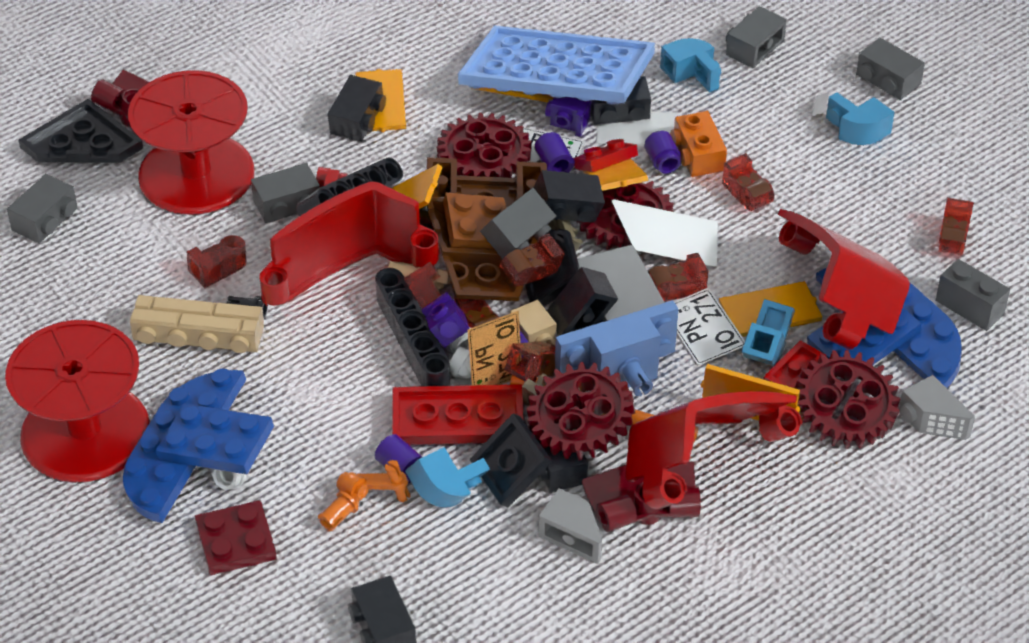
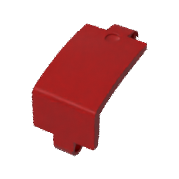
(342, 232)
(855, 281)
(669, 437)

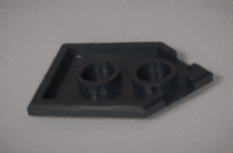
(549, 287)

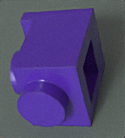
(569, 114)
(445, 319)

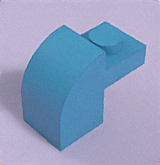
(691, 58)
(860, 124)
(768, 335)
(440, 481)

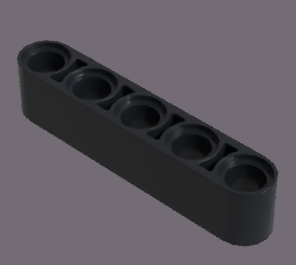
(384, 171)
(411, 329)

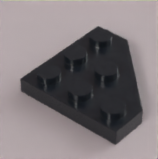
(81, 136)

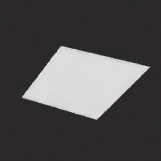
(820, 104)

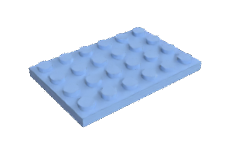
(557, 64)

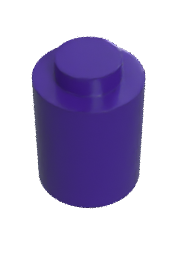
(554, 152)
(396, 449)

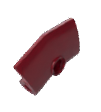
(118, 95)
(622, 501)

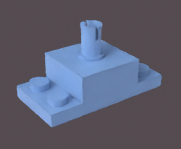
(623, 344)

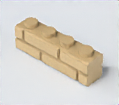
(197, 324)

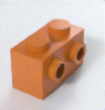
(699, 143)

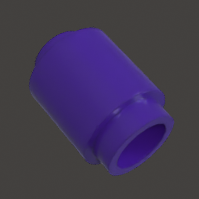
(663, 152)

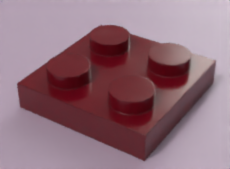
(235, 537)

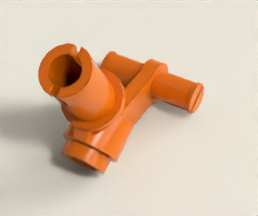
(355, 487)

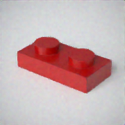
(599, 158)
(790, 366)

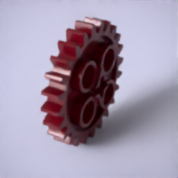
(485, 146)
(608, 225)
(580, 410)
(874, 414)

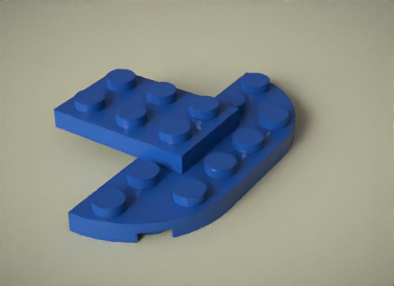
(922, 339)
(192, 431)

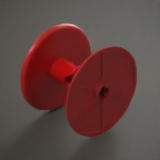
(190, 127)
(78, 399)

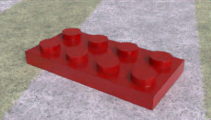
(453, 412)

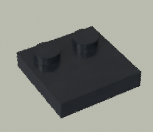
(513, 460)

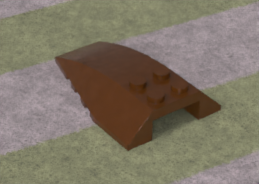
(471, 270)

